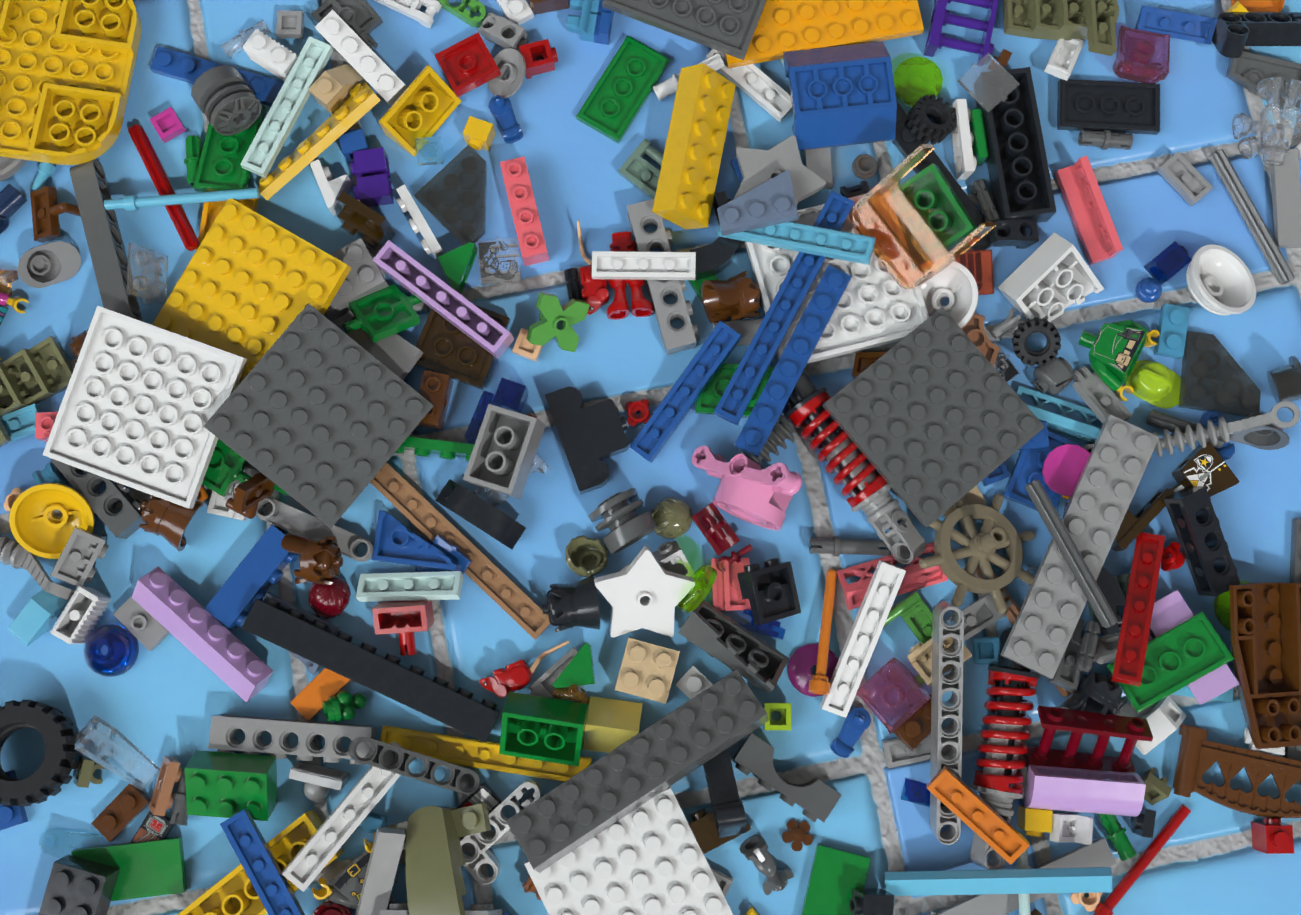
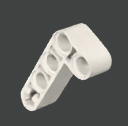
(498, 820)

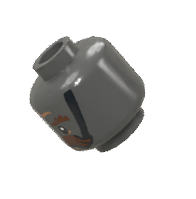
(1053, 376)

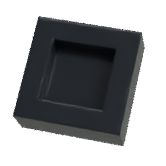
(1144, 823)

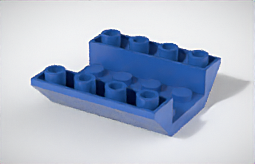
(841, 95)

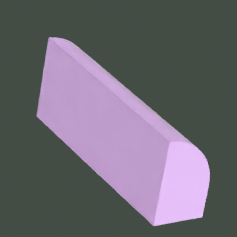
(1171, 612)
(1084, 790)

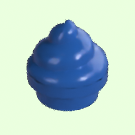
(1148, 290)

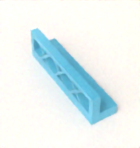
(1061, 422)

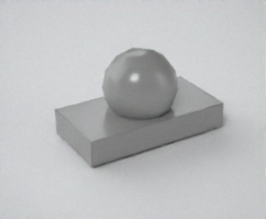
(318, 779)

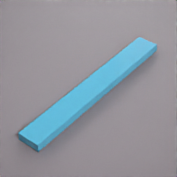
(999, 881)

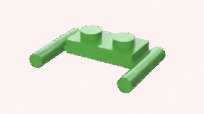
(916, 616)

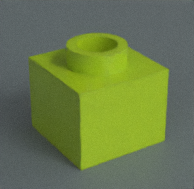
(784, 722)

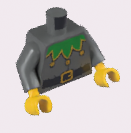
(348, 884)

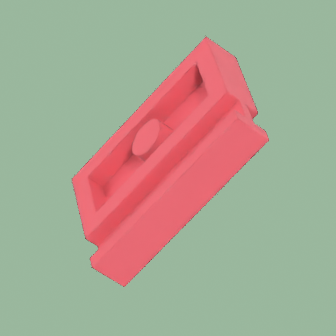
(726, 588)

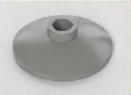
(512, 70)

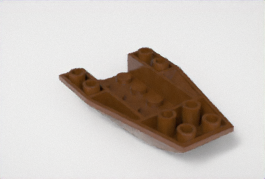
(1268, 659)

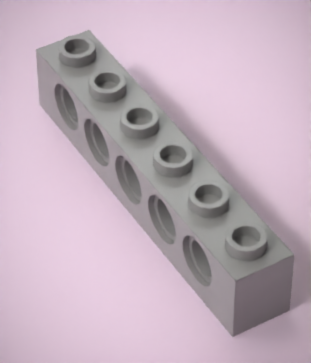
(673, 339)
(224, 739)

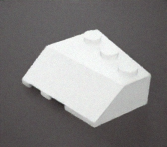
(1050, 280)

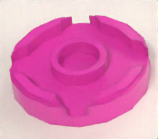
(1063, 468)

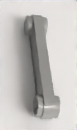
(306, 524)

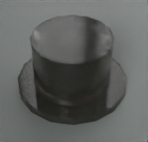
(1286, 381)

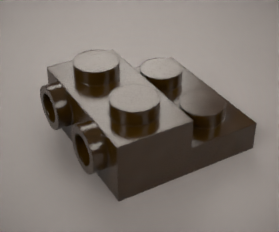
(364, 221)

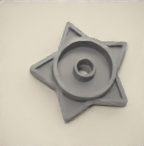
(762, 165)

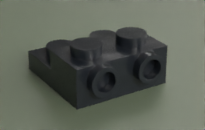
(770, 590)

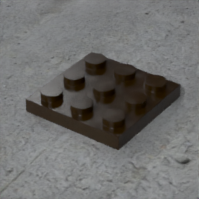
(453, 352)

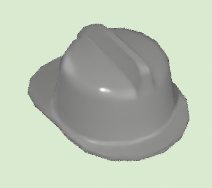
(49, 264)

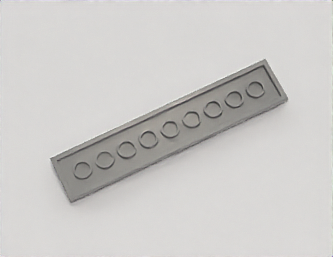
(1093, 522)

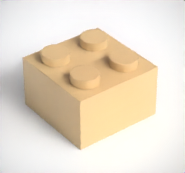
(647, 670)

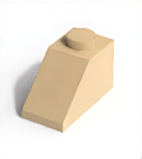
(334, 87)

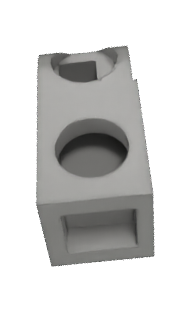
(503, 32)

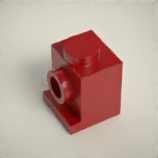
(538, 50)

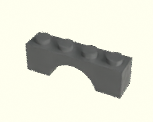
(814, 796)

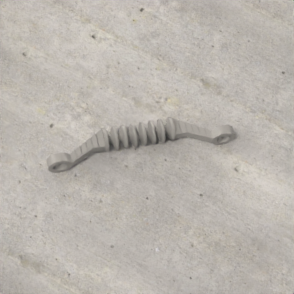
(1223, 429)
(14, 554)

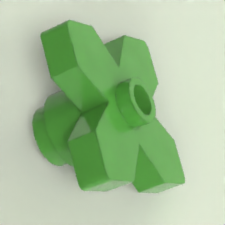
(557, 321)

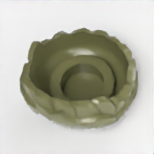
(672, 517)
(586, 556)

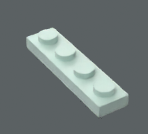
(410, 586)

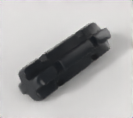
(573, 285)

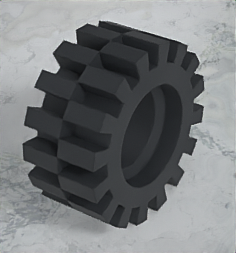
(938, 112)
(1032, 326)

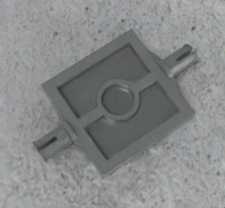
(355, 14)

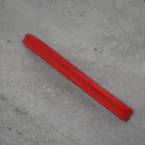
(163, 186)

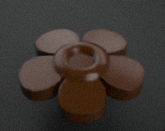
(797, 835)

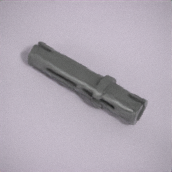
(847, 546)

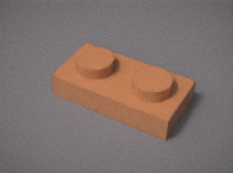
(162, 795)

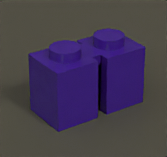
(372, 175)

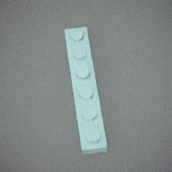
(286, 107)

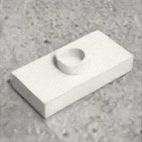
(1064, 58)

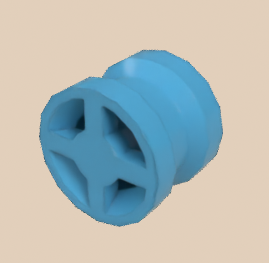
(49, 475)

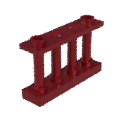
(1091, 723)

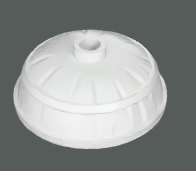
(1220, 281)
(957, 285)

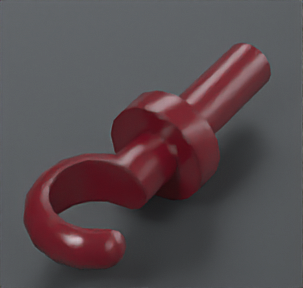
(735, 556)

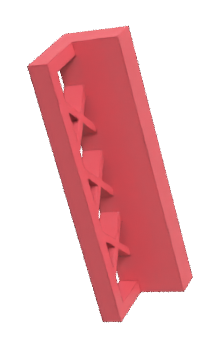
(1088, 211)
(914, 578)

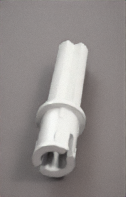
(670, 85)

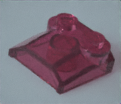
(1142, 55)
(893, 694)

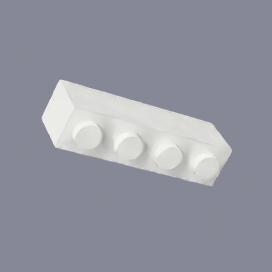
(361, 57)

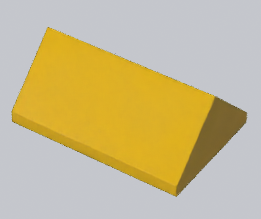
(419, 110)

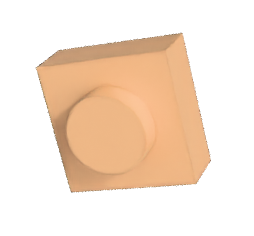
(525, 348)

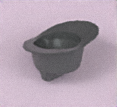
(1264, 437)

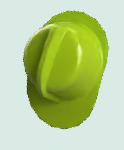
(1155, 384)

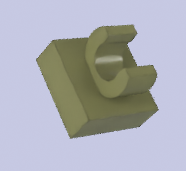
(85, 772)
(1156, 788)

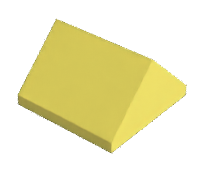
(610, 723)

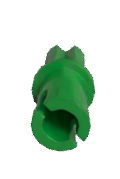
(192, 159)
(1117, 836)

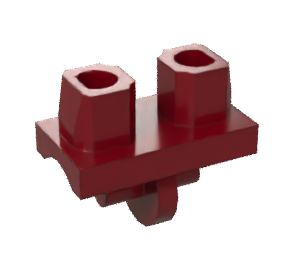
(715, 529)

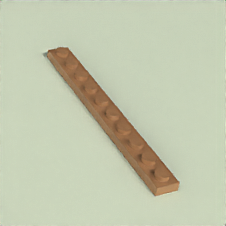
(481, 569)

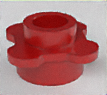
(632, 407)
(1175, 561)

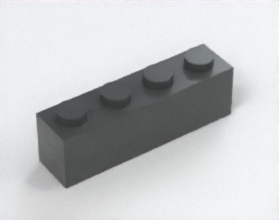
(734, 646)

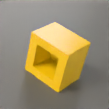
(478, 134)
(1034, 820)

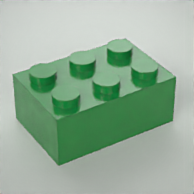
(939, 205)
(543, 729)
(230, 782)

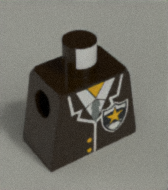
(1206, 469)

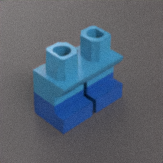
(593, 24)

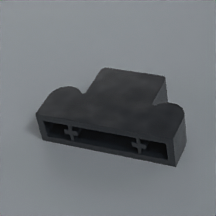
(587, 435)

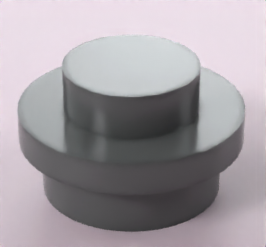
(864, 166)

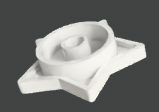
(643, 595)

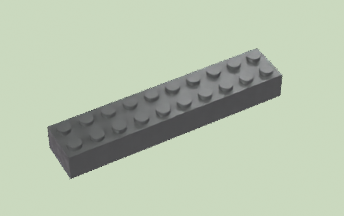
(637, 771)

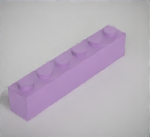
(443, 299)
(202, 634)

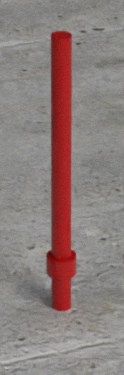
(1141, 864)

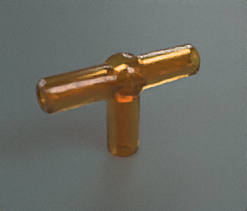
(572, 693)

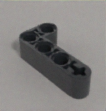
(1244, 29)
(724, 796)

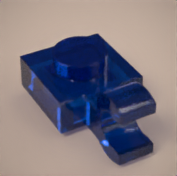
(770, 629)

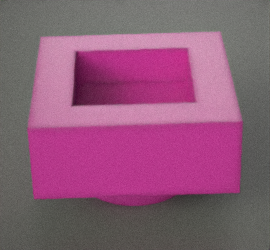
(167, 124)

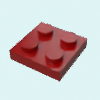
(467, 64)

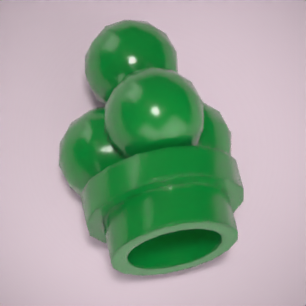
(343, 706)

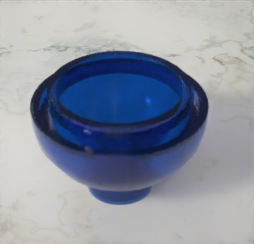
(121, 654)

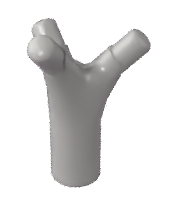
(1009, 323)

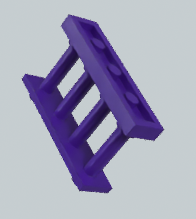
(941, 17)

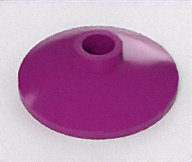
(800, 666)

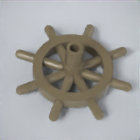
(979, 550)

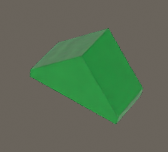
(458, 265)
(579, 670)

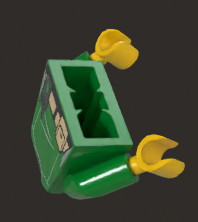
(1117, 351)

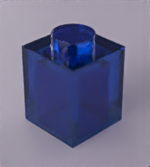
(1168, 262)
(510, 395)

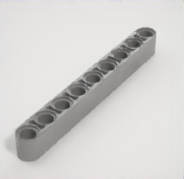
(946, 709)

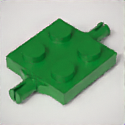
(383, 313)
(224, 469)

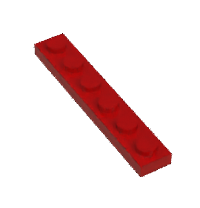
(1138, 609)

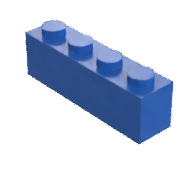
(251, 579)

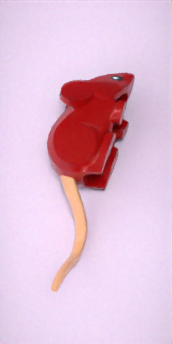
(593, 290)
(515, 676)

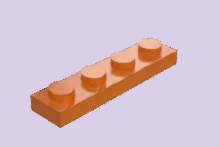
(978, 815)

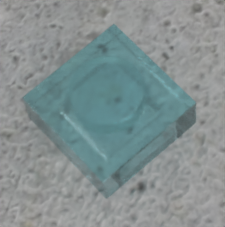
(429, 151)

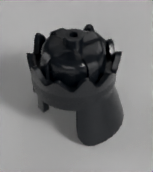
(573, 605)
(1096, 695)

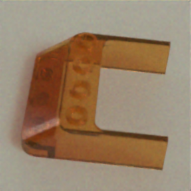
(902, 235)

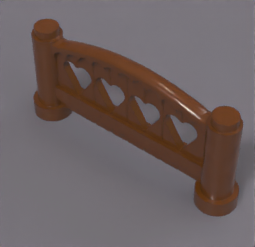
(1199, 754)

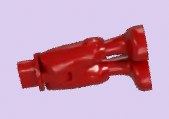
(640, 305)

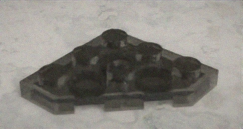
(459, 196)
(1214, 379)

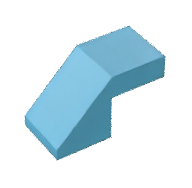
(35, 617)

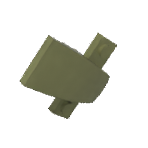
(1064, 20)
(32, 378)
(436, 856)

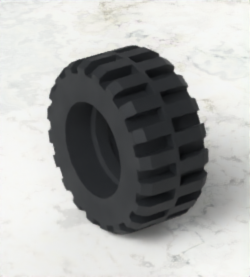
(58, 757)

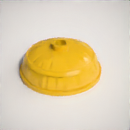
(38, 527)

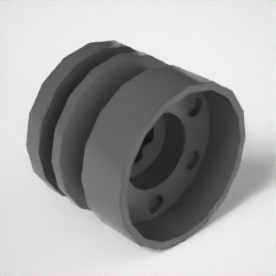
(226, 100)
(622, 520)

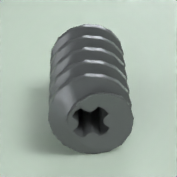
(782, 430)

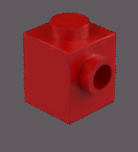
(1272, 836)

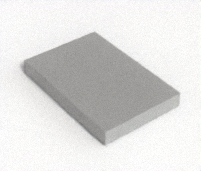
(392, 351)

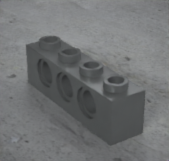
(120, 524)

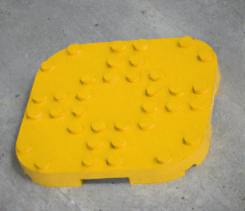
(65, 77)

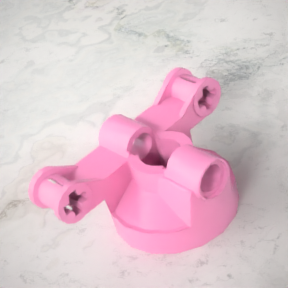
(747, 490)

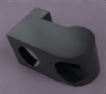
(1013, 233)

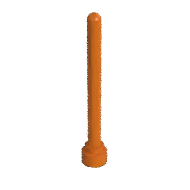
(819, 682)

